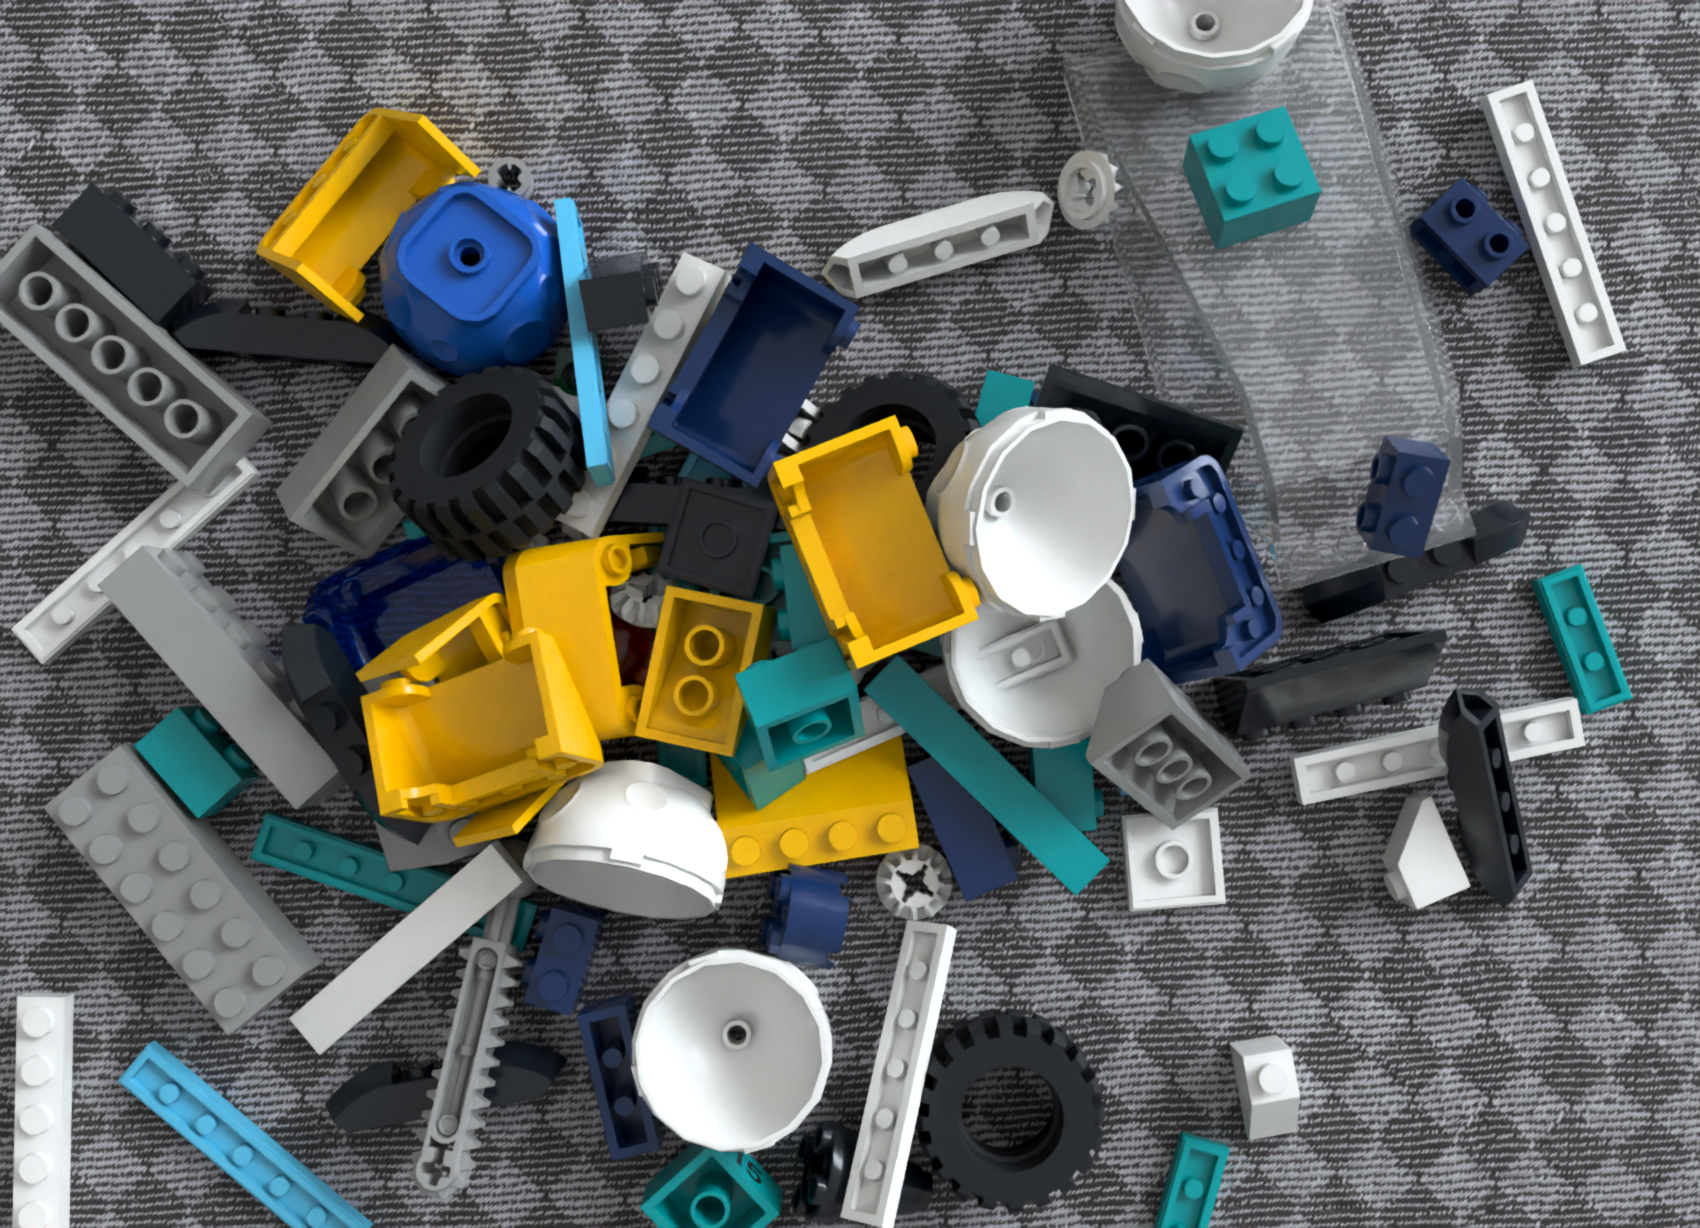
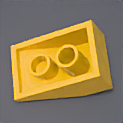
(693, 667)

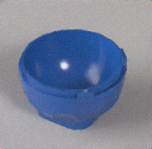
(479, 314)

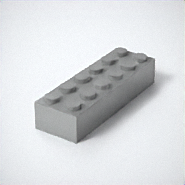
(125, 361)
(224, 667)
(183, 888)

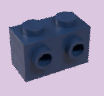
(1468, 236)
(1402, 496)
(565, 956)

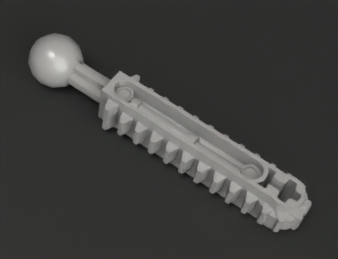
(471, 1046)

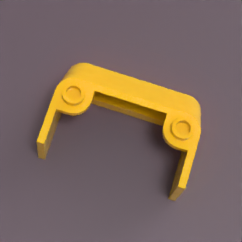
(355, 202)
(566, 597)
(447, 649)

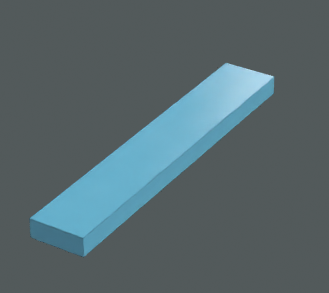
(584, 347)
(236, 1143)

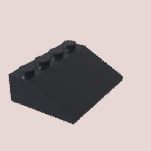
(1146, 428)
(1328, 681)

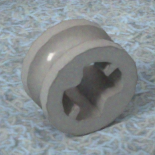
(512, 164)

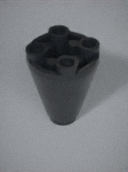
(826, 1173)

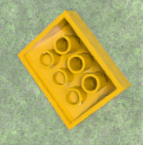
(830, 816)

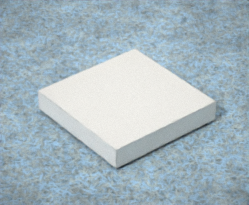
(1172, 866)

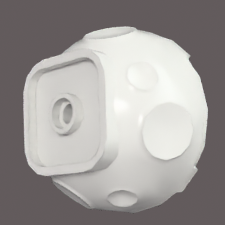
(1241, 45)
(1034, 510)
(1059, 704)
(631, 843)
(724, 1088)

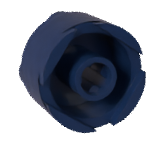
(805, 915)

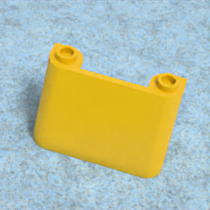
(869, 543)
(479, 734)

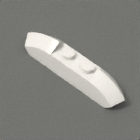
(939, 242)

